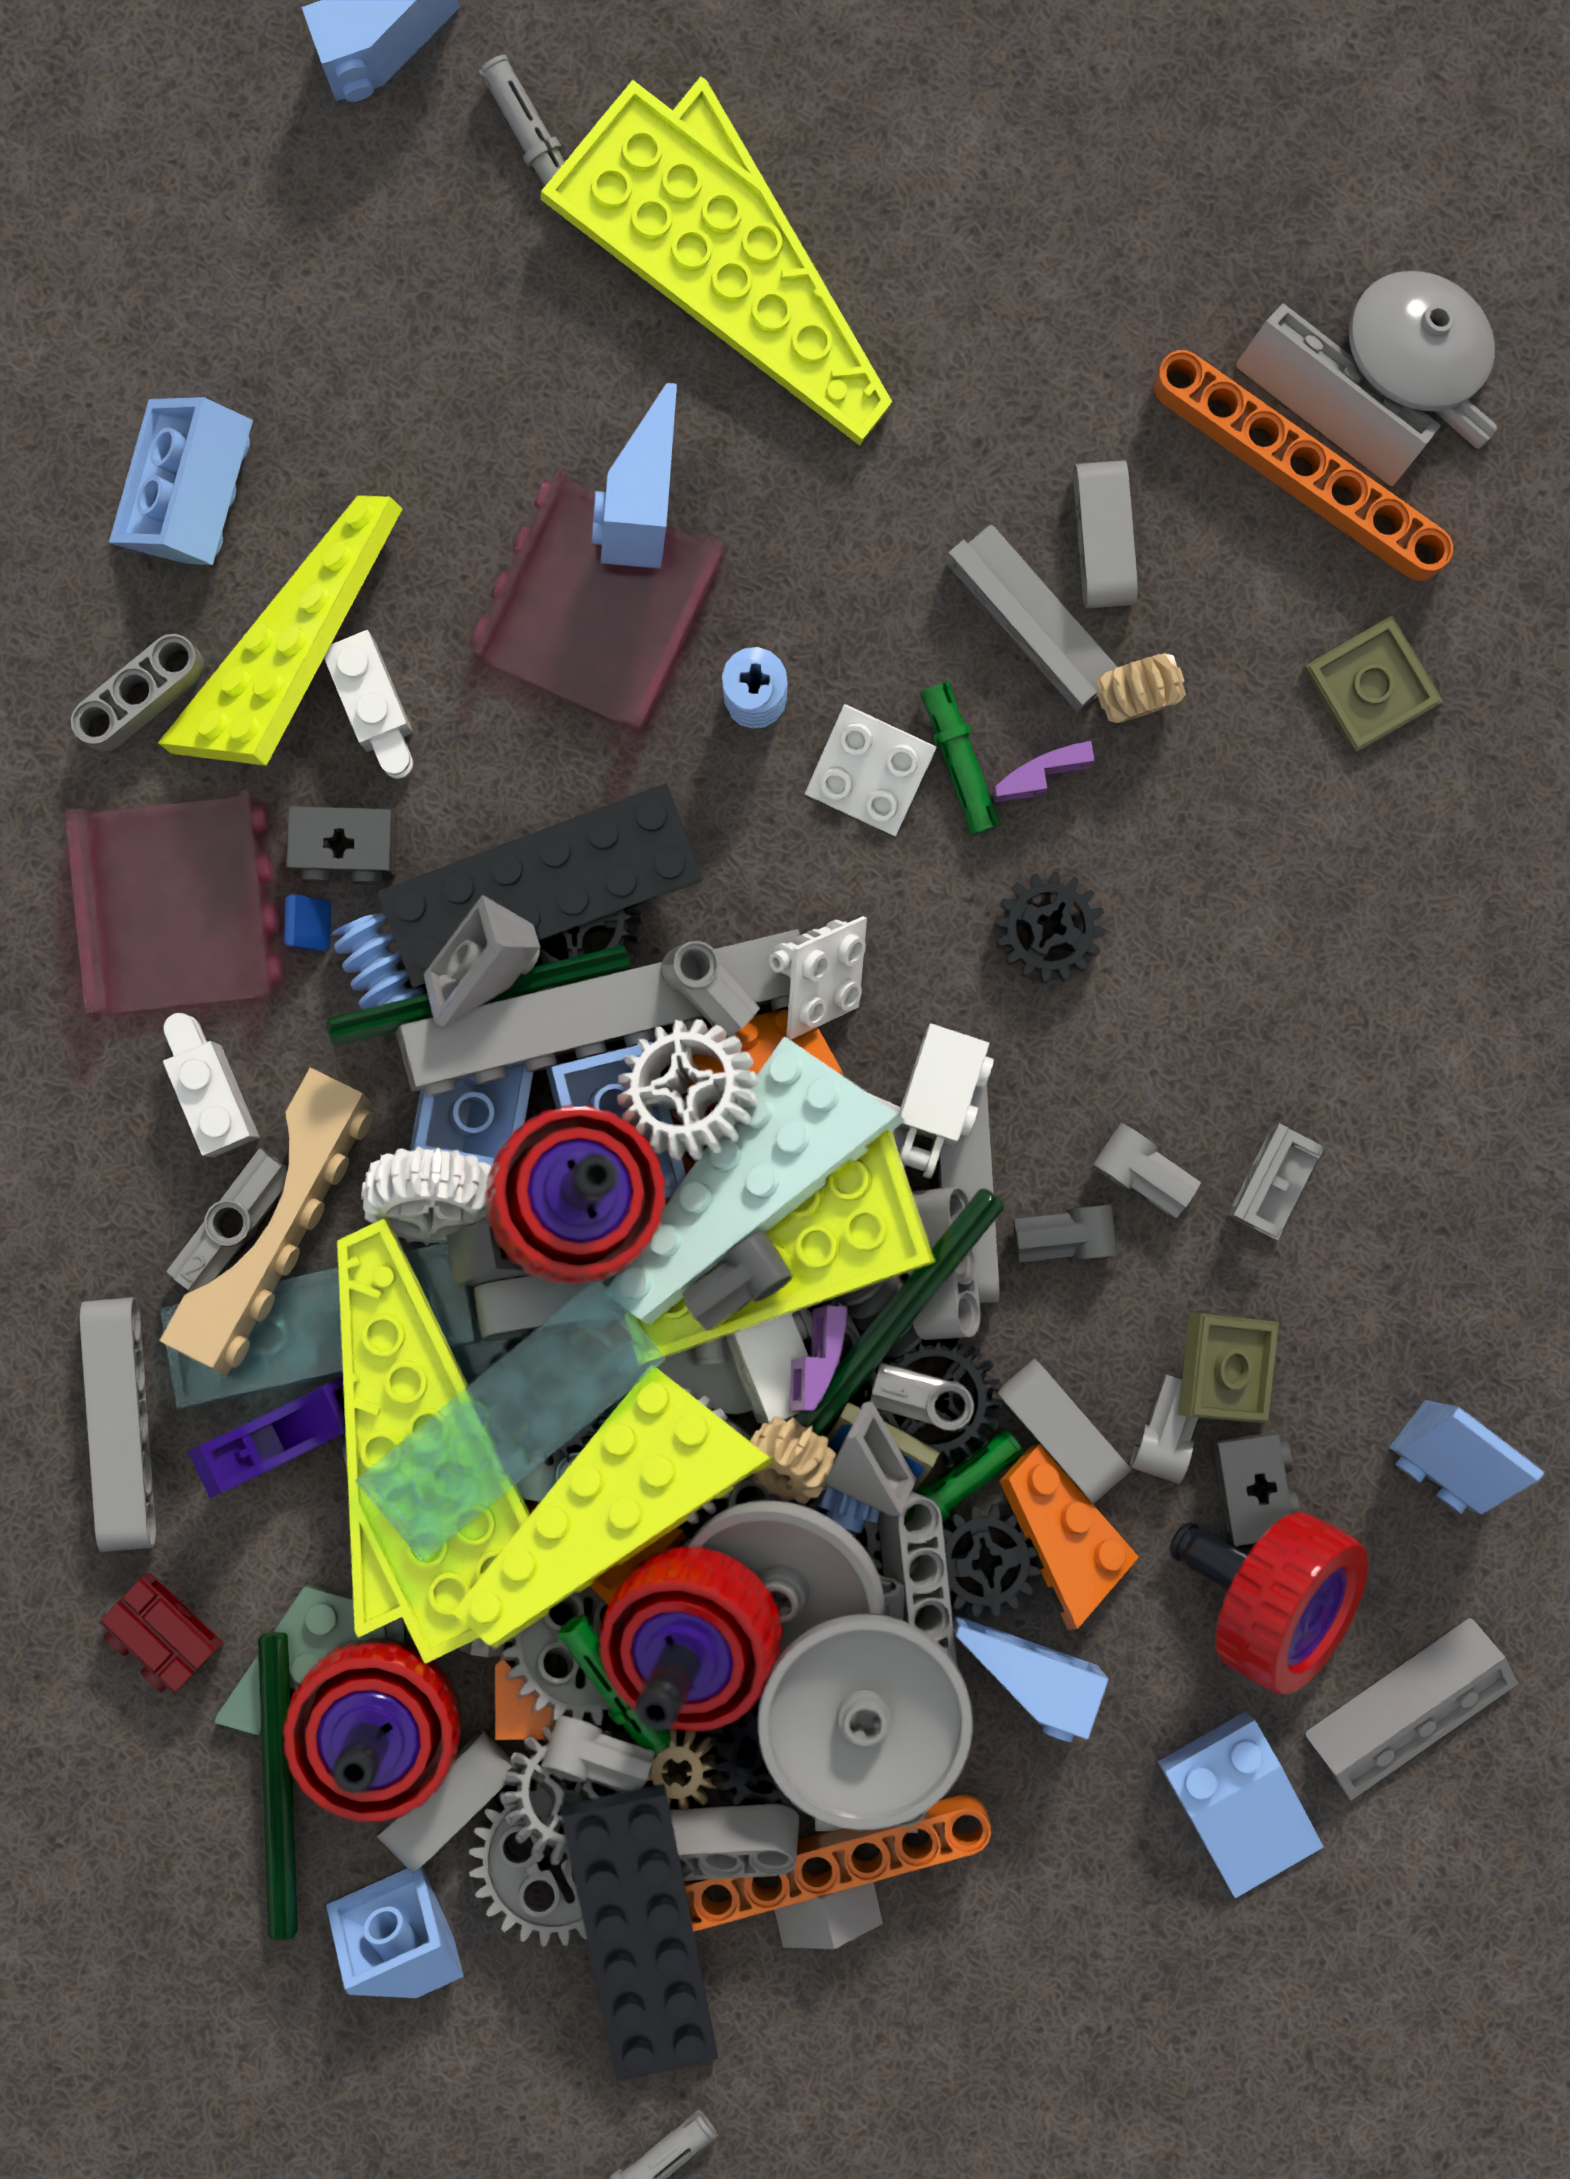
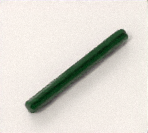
(389, 1016)
(903, 1309)
(277, 1787)

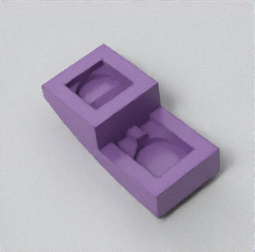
(1030, 778)
(813, 1374)

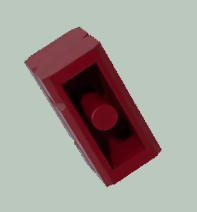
(159, 1634)

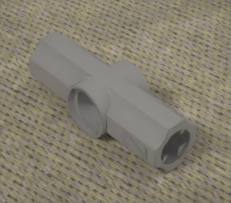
(209, 1248)

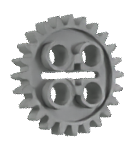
(558, 1693)
(509, 1878)

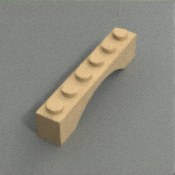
(218, 1317)

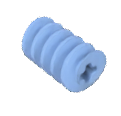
(749, 667)
(374, 961)

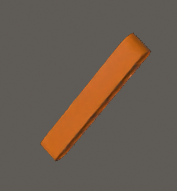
(1292, 442)
(845, 1868)

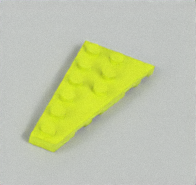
(266, 674)
(834, 1243)
(624, 1491)

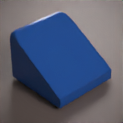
(307, 923)

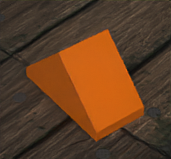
(514, 1715)

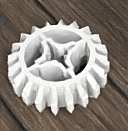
(648, 1091)
(426, 1193)

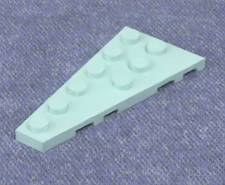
(797, 1136)

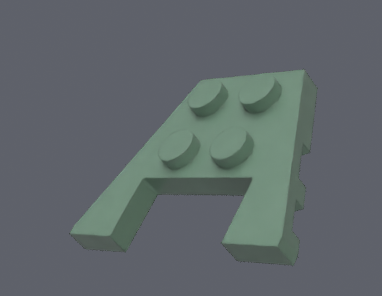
(314, 1626)

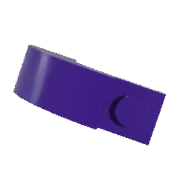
(271, 1439)

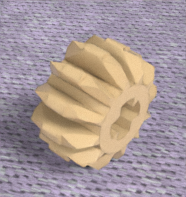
(1141, 688)
(799, 1460)
(697, 1769)

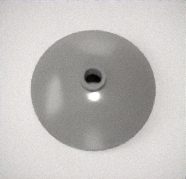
(1409, 354)

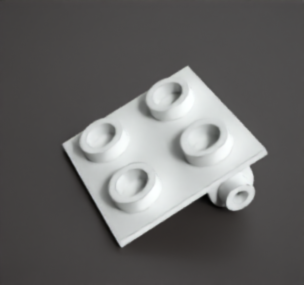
(870, 770)
(823, 973)

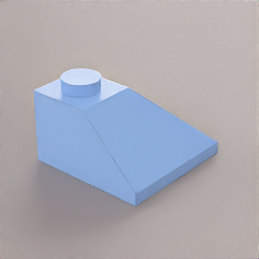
(394, 1938)

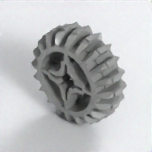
(531, 1768)

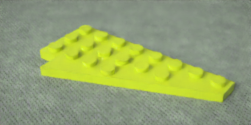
(701, 226)
(394, 1381)

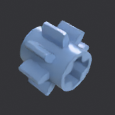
(846, 1510)

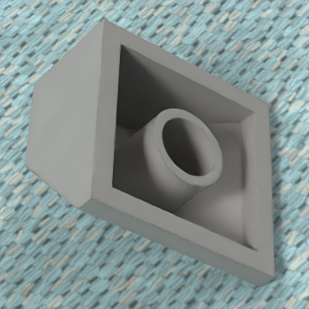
(480, 960)

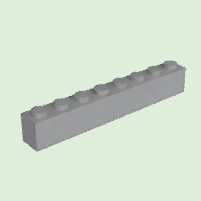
(575, 1019)

